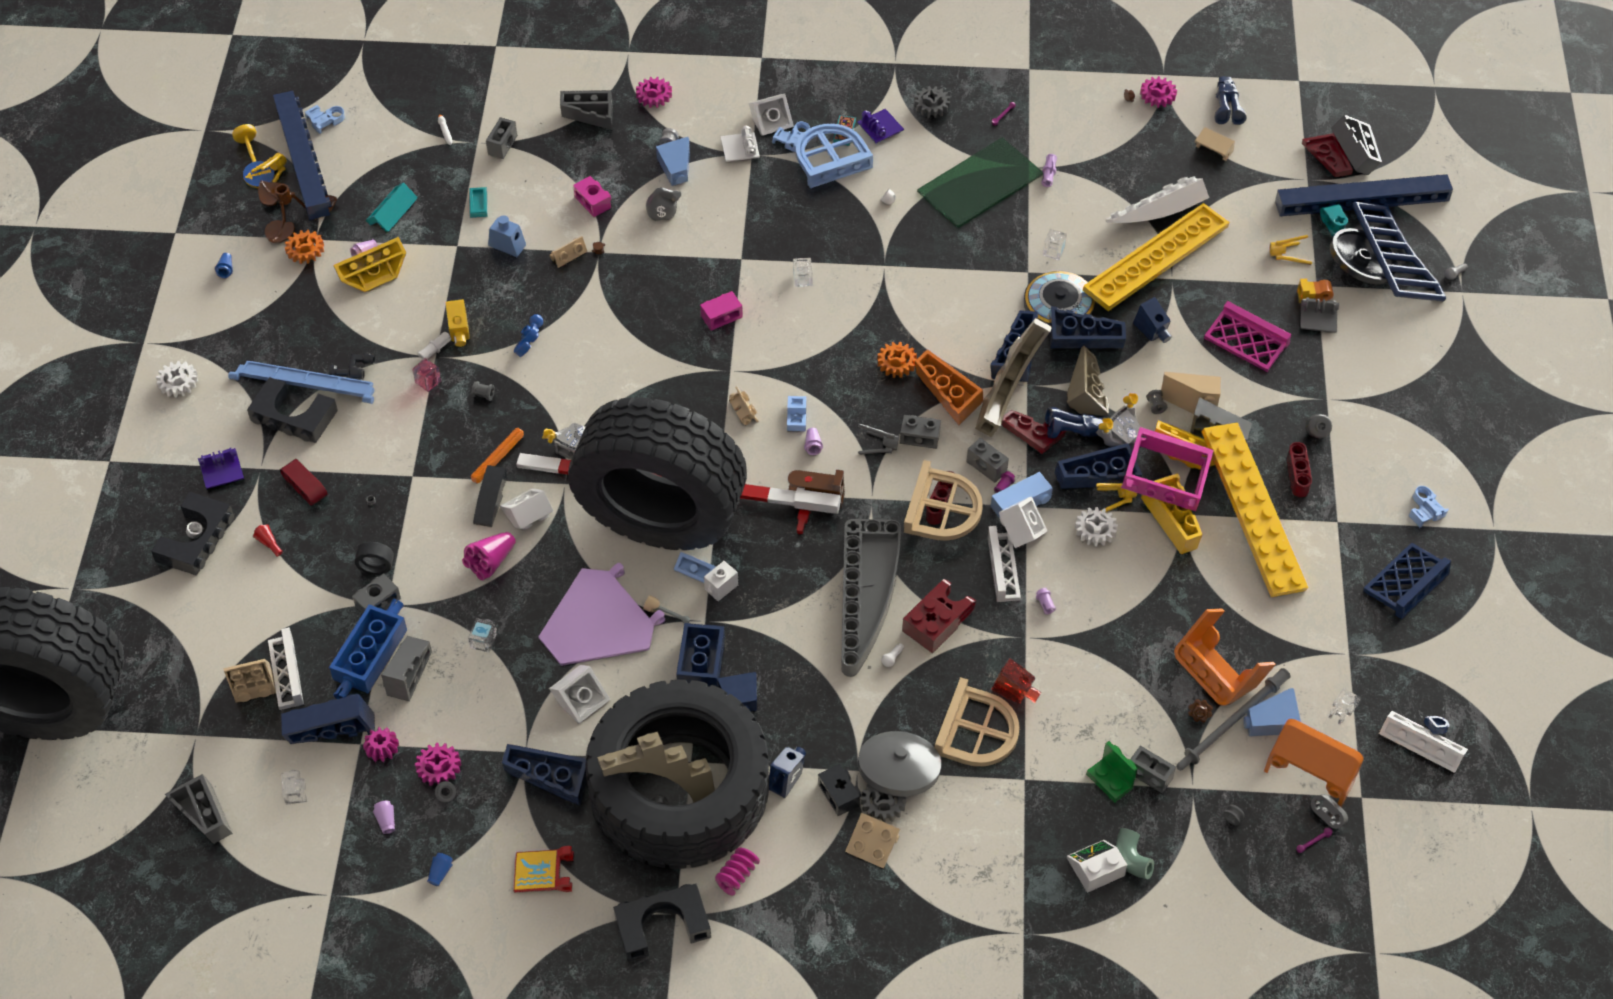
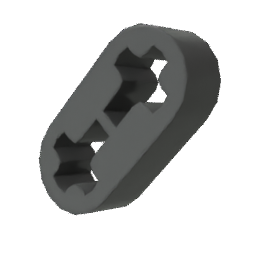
(1328, 813)

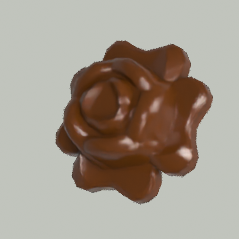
(1200, 710)

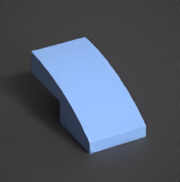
(796, 413)

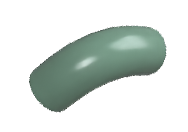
(1136, 864)

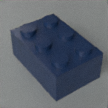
(701, 653)

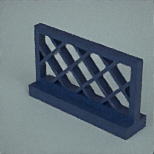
(1422, 586)

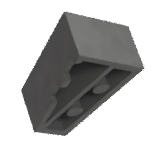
(1358, 144)
(201, 806)

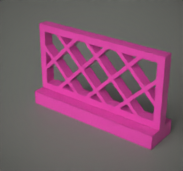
(1254, 326)

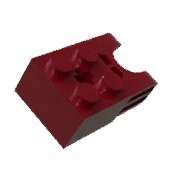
(936, 617)

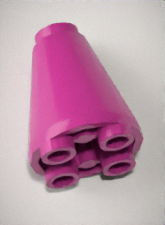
(487, 554)

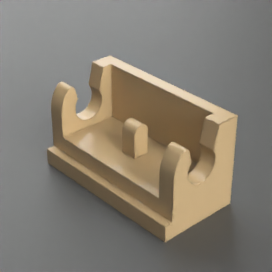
(1215, 142)

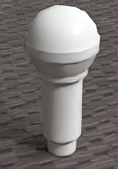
(889, 659)

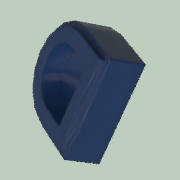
(1436, 724)

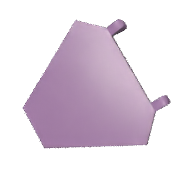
(598, 620)

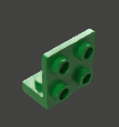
(1113, 773)

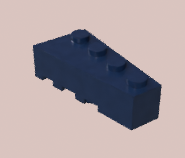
(1020, 324)
(1080, 330)
(1096, 467)
(328, 720)
(548, 770)

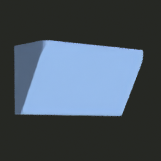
(692, 567)

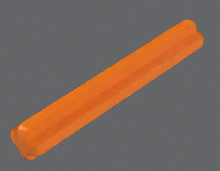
(497, 454)

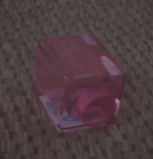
(426, 374)

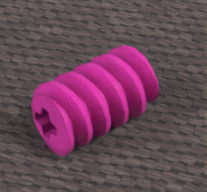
(736, 869)

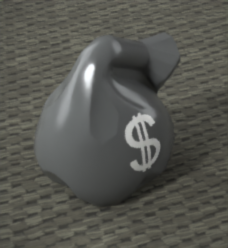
(662, 204)

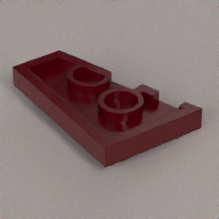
(1329, 154)
(1029, 430)

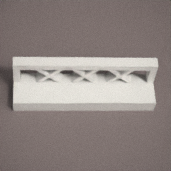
(999, 567)
(290, 670)
(1423, 741)

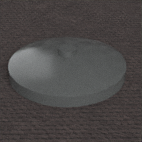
(899, 763)

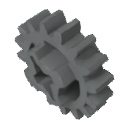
(932, 102)
(883, 804)

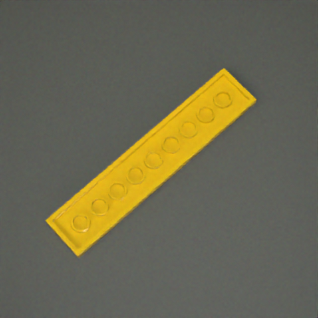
(1155, 256)
(1254, 510)

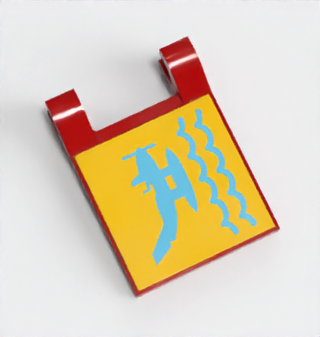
(542, 870)

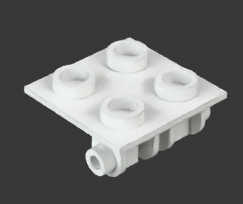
(740, 146)

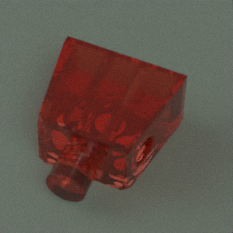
(1016, 683)

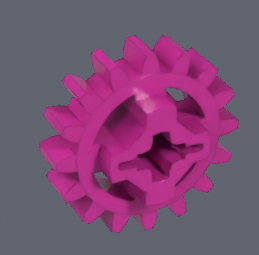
(654, 92)
(1158, 92)
(439, 761)

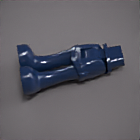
(1227, 93)
(1064, 421)

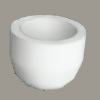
(889, 197)
(194, 530)

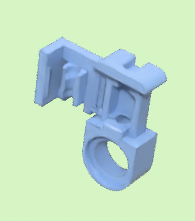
(320, 119)
(788, 137)
(1428, 507)

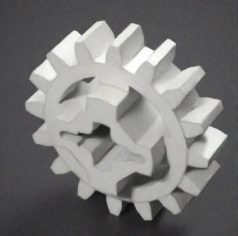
(177, 379)
(1096, 526)

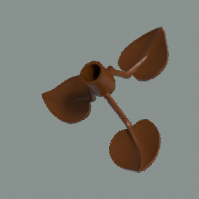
(269, 195)

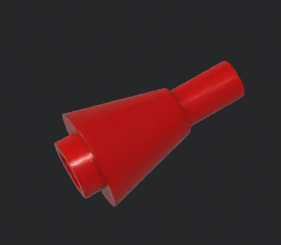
(264, 535)

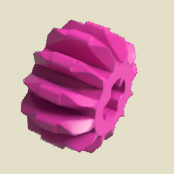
(381, 744)

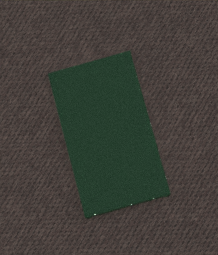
(980, 182)

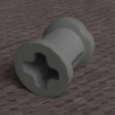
(483, 390)
(1157, 401)

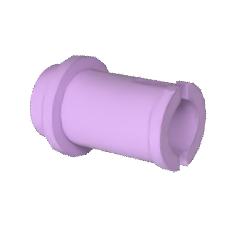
(1043, 596)

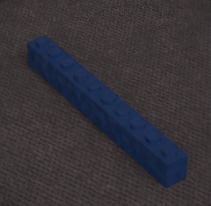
(302, 155)
(1383, 192)

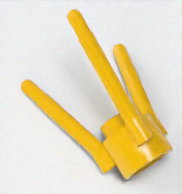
(276, 163)
(1279, 247)
(1123, 493)

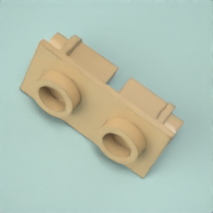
(569, 252)
(740, 400)

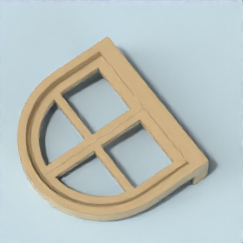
(920, 500)
(953, 721)

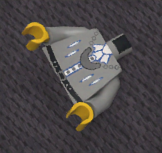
(1122, 425)
(565, 439)

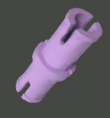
(1049, 170)

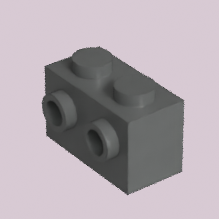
(920, 431)

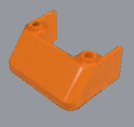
(1207, 666)
(1317, 756)

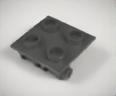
(1319, 315)

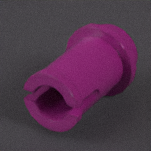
(1006, 480)

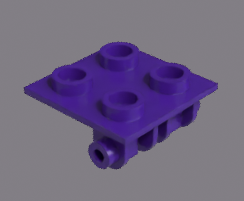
(879, 125)
(220, 468)

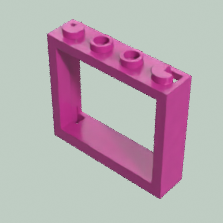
(1175, 448)

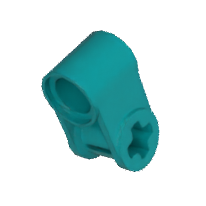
(1334, 218)

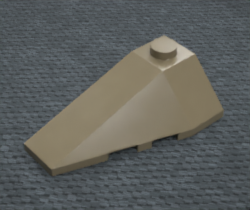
(1086, 388)

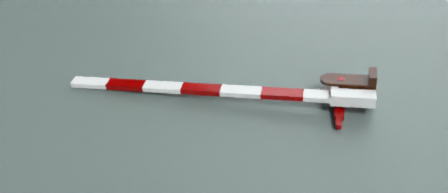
(806, 489)

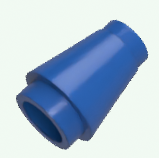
(224, 266)
(439, 868)

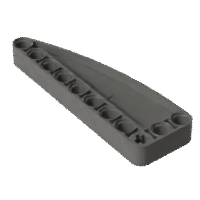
(872, 585)

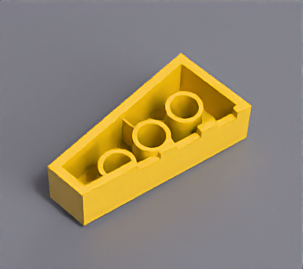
(1176, 521)

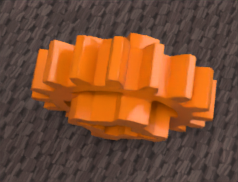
(304, 246)
(897, 359)

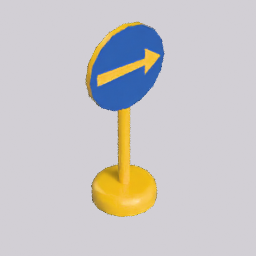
(246, 134)

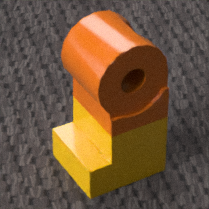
(1315, 290)

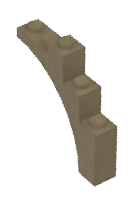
(1008, 376)
(670, 763)

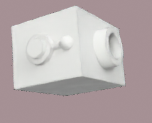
(721, 580)

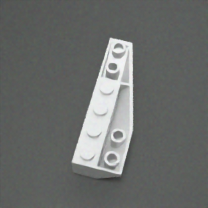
(1164, 203)

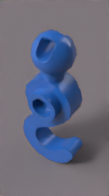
(529, 334)

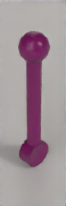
(995, 120)
(1327, 832)

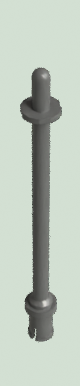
(1272, 684)

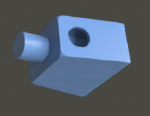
(506, 236)

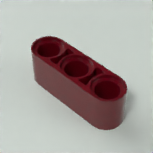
(1299, 469)
(303, 482)
(940, 493)

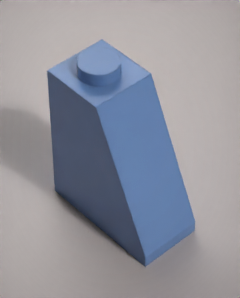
(675, 160)
(1271, 715)

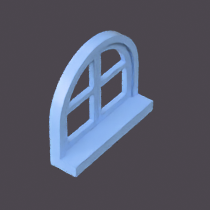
(838, 167)

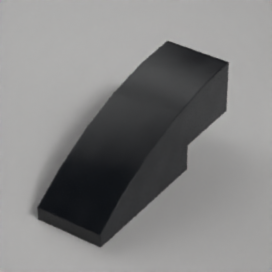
(490, 496)

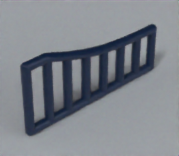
(1410, 256)

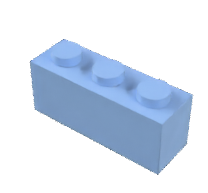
(1032, 486)

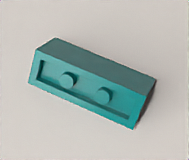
(392, 207)

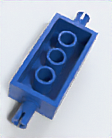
(368, 649)

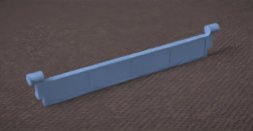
(306, 379)

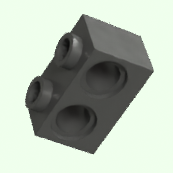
(1153, 769)

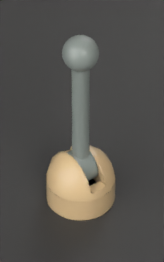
(652, 605)

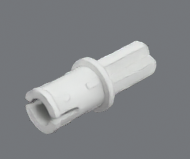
(434, 346)

